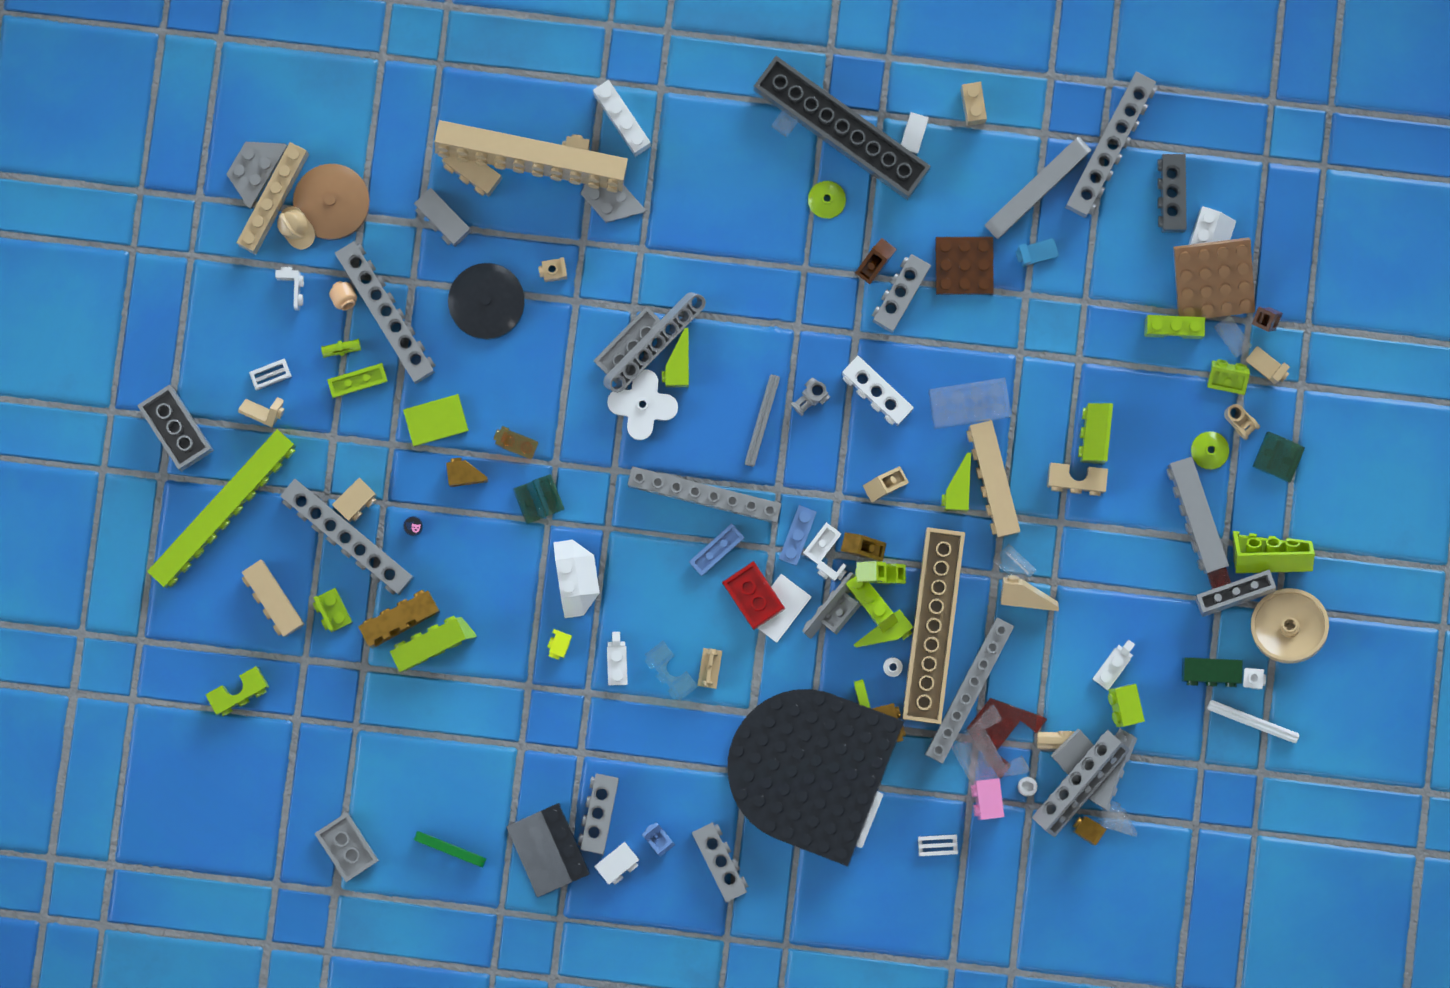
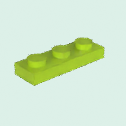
(357, 380)

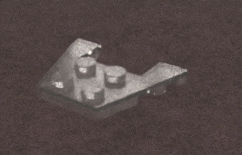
(979, 754)

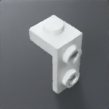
(288, 274)

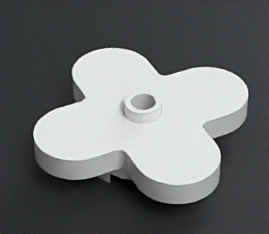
(641, 420)

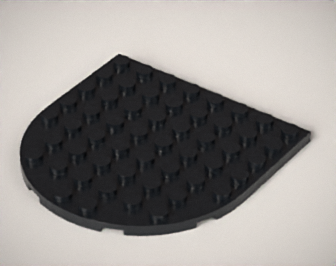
(811, 769)

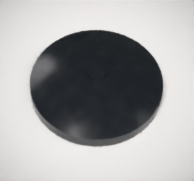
(486, 301)

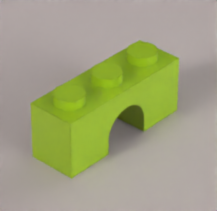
(1174, 326)
(880, 573)
(873, 604)
(253, 685)

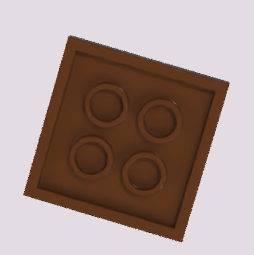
(964, 266)

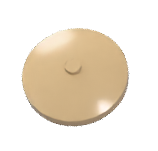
(1289, 625)

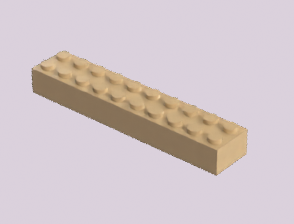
(530, 156)
(933, 626)

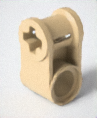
(1242, 421)

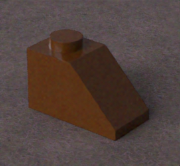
(875, 260)

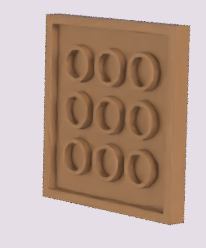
(1214, 278)

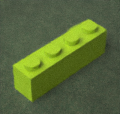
(1260, 554)
(431, 643)

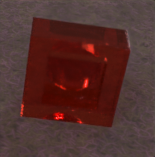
(1218, 578)

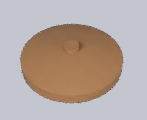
(332, 200)

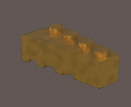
(399, 619)

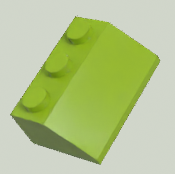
(1095, 433)

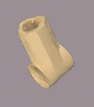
(1052, 740)

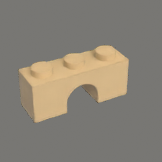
(1060, 479)

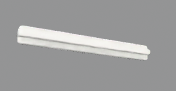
(1253, 721)

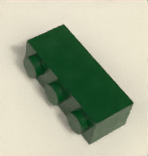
(1212, 671)

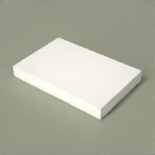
(794, 601)

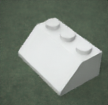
(1212, 227)

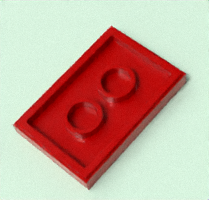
(753, 595)

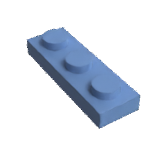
(797, 535)
(716, 549)

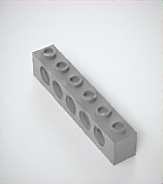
(1080, 783)

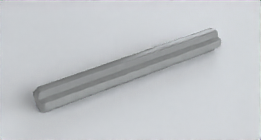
(762, 420)

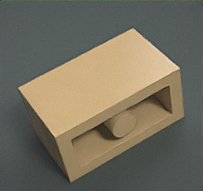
(973, 103)
(355, 500)

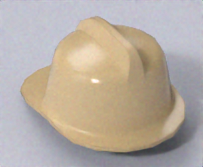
(296, 228)

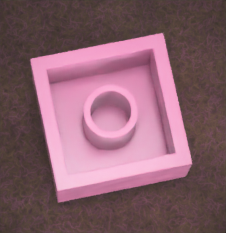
(988, 799)

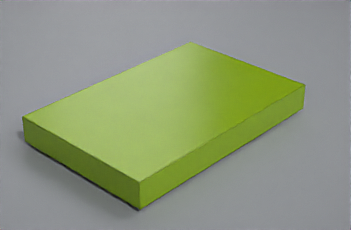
(435, 420)

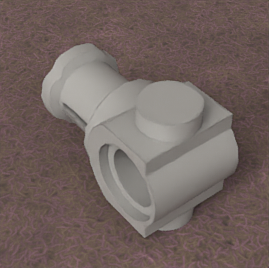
(809, 397)

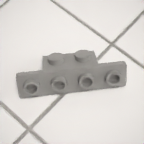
(834, 611)

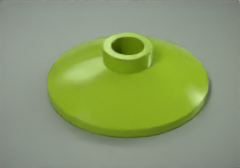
(826, 209)
(1200, 452)

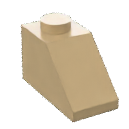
(885, 484)

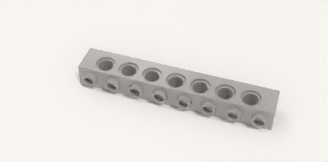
(1141, 84)
(346, 257)
(297, 490)
(704, 495)
(969, 690)

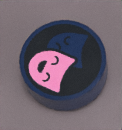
(413, 526)

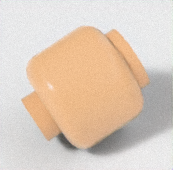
(343, 295)

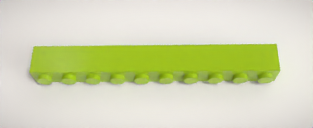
(221, 509)

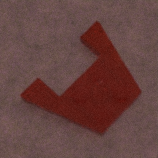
(1010, 718)

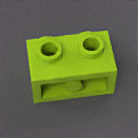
(1125, 705)

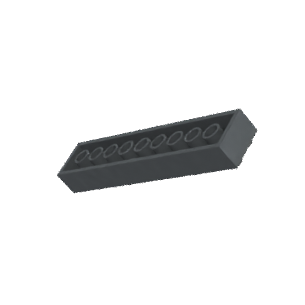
(841, 128)

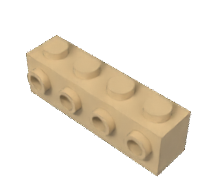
(273, 599)

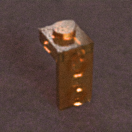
(515, 442)

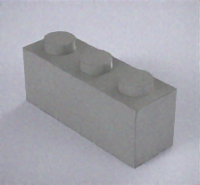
(442, 218)

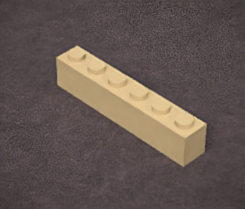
(273, 198)
(994, 479)

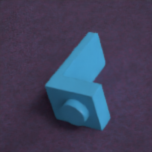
(1036, 252)

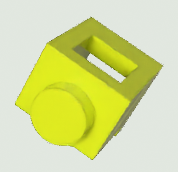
(559, 644)

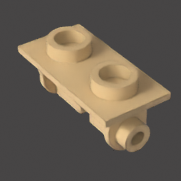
(709, 668)

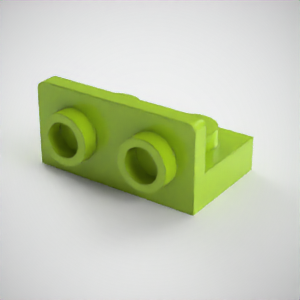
(1228, 377)
(332, 610)

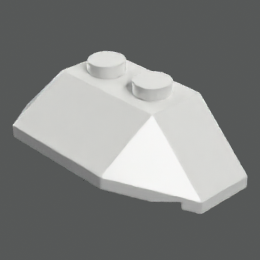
(576, 577)

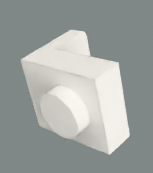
(825, 571)
(1254, 678)

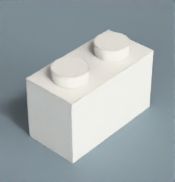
(617, 863)

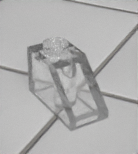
(1117, 820)

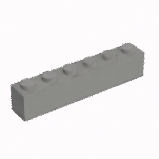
(1198, 515)

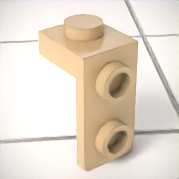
(1267, 365)
(261, 413)

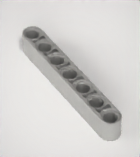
(1038, 187)
(663, 340)

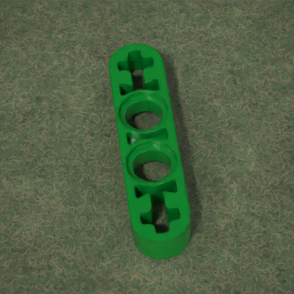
(449, 849)

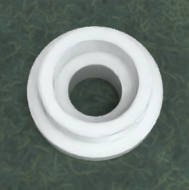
(897, 662)

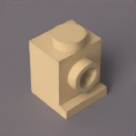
(559, 274)

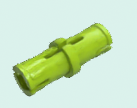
(341, 348)

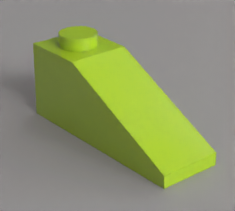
(678, 364)
(957, 494)
(898, 630)

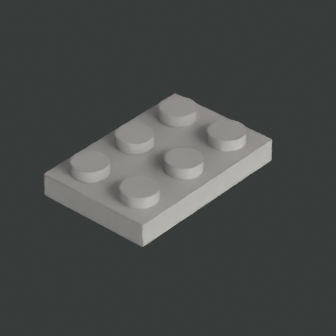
(346, 847)

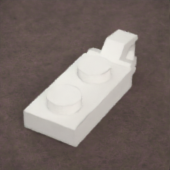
(617, 661)
(1114, 665)

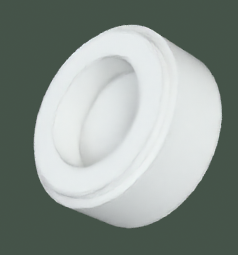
(1027, 786)

